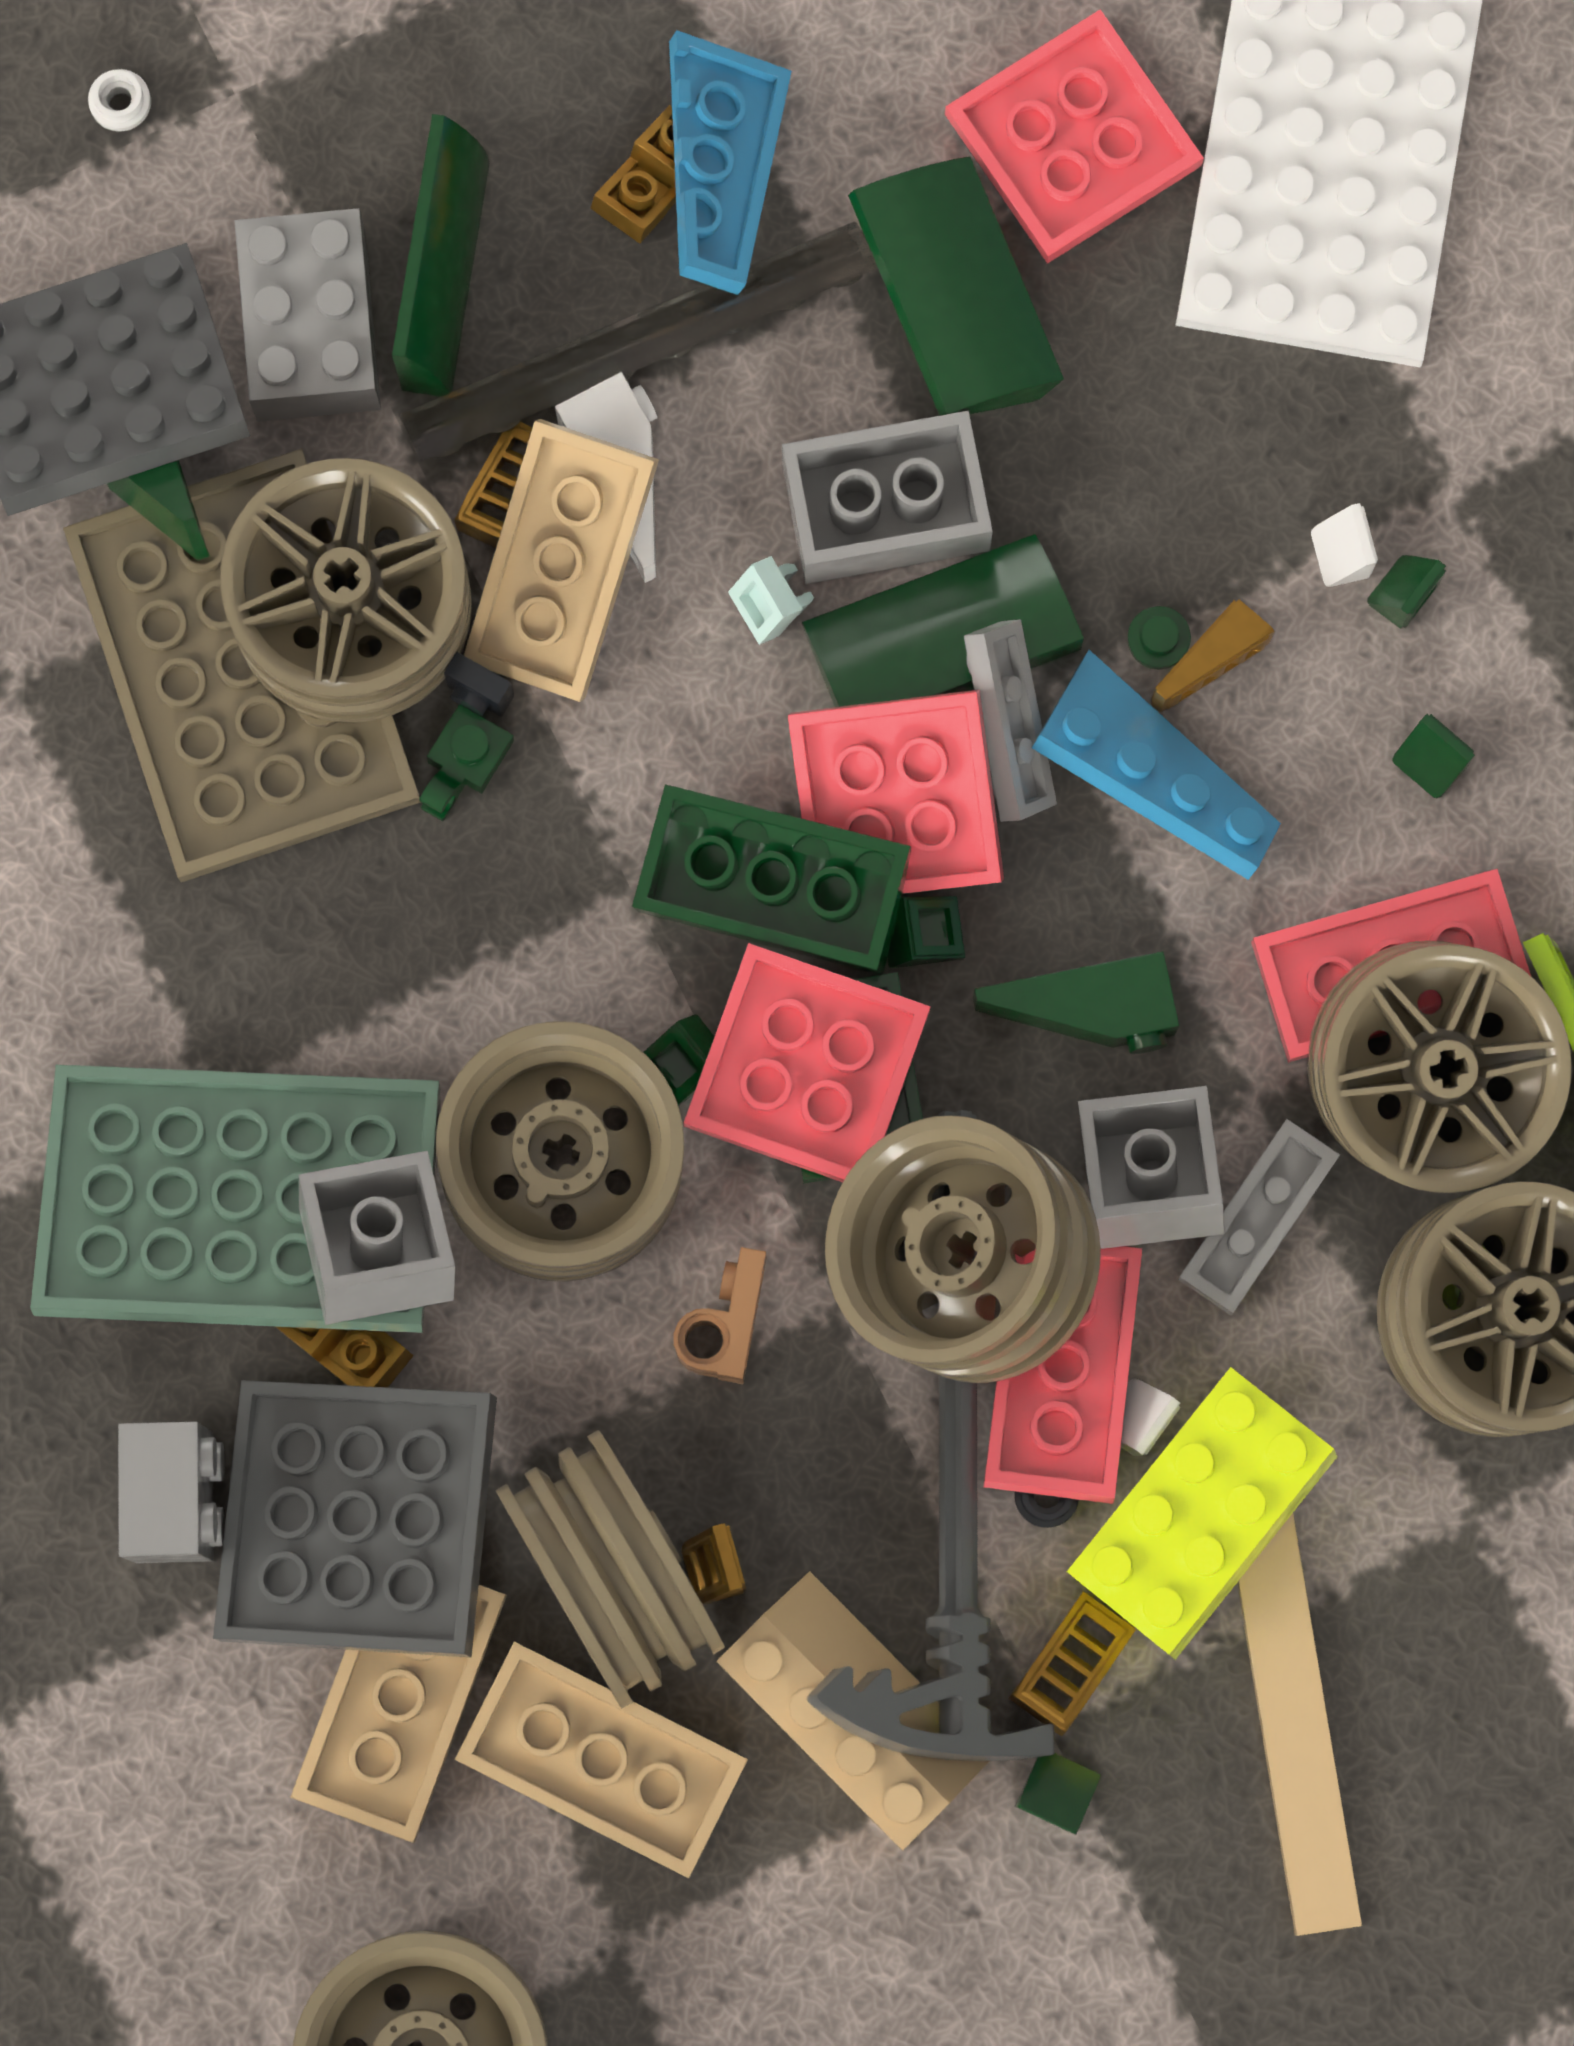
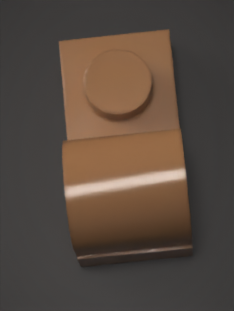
(742, 1287)

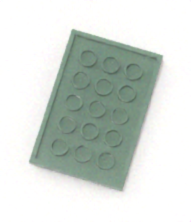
(184, 1190)

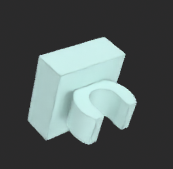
(767, 598)

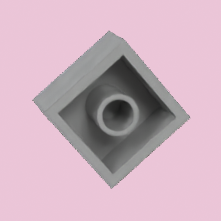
(1152, 1167)
(376, 1237)
(169, 1492)

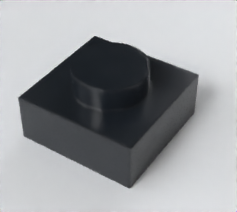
(477, 686)

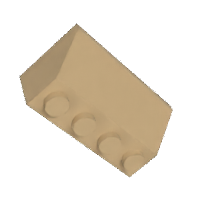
(786, 1660)

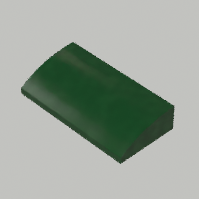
(440, 259)
(956, 288)
(913, 634)
(773, 879)

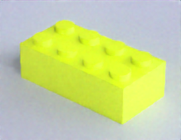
(1203, 1513)

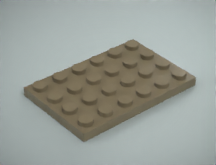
(217, 749)

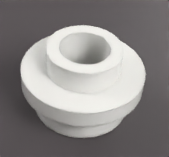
(115, 83)

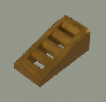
(469, 518)
(1225, 644)
(713, 1565)
(1042, 1706)

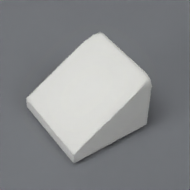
(1345, 547)
(1145, 1416)

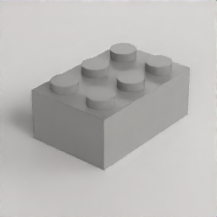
(307, 315)
(886, 497)

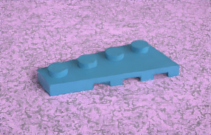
(724, 148)
(1143, 761)

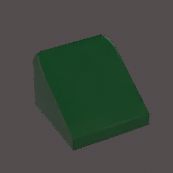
(1406, 588)
(1433, 756)
(926, 932)
(682, 1055)
(1058, 1792)

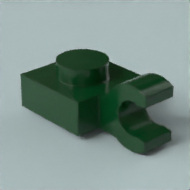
(465, 755)

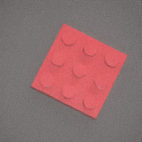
(1073, 136)
(905, 776)
(805, 1064)

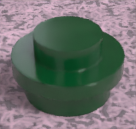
(1158, 637)

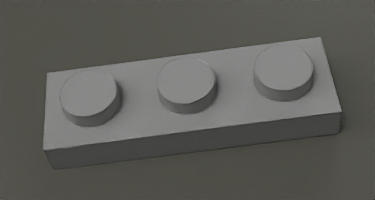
(1011, 720)
(1259, 1217)

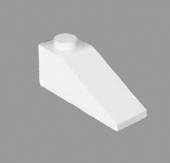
(622, 418)

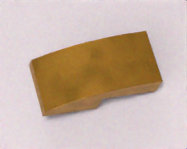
(644, 185)
(353, 1355)

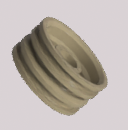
(277, 535)
(513, 1079)
(1493, 1135)
(891, 1201)
(1428, 1340)
(611, 1568)
(434, 1971)

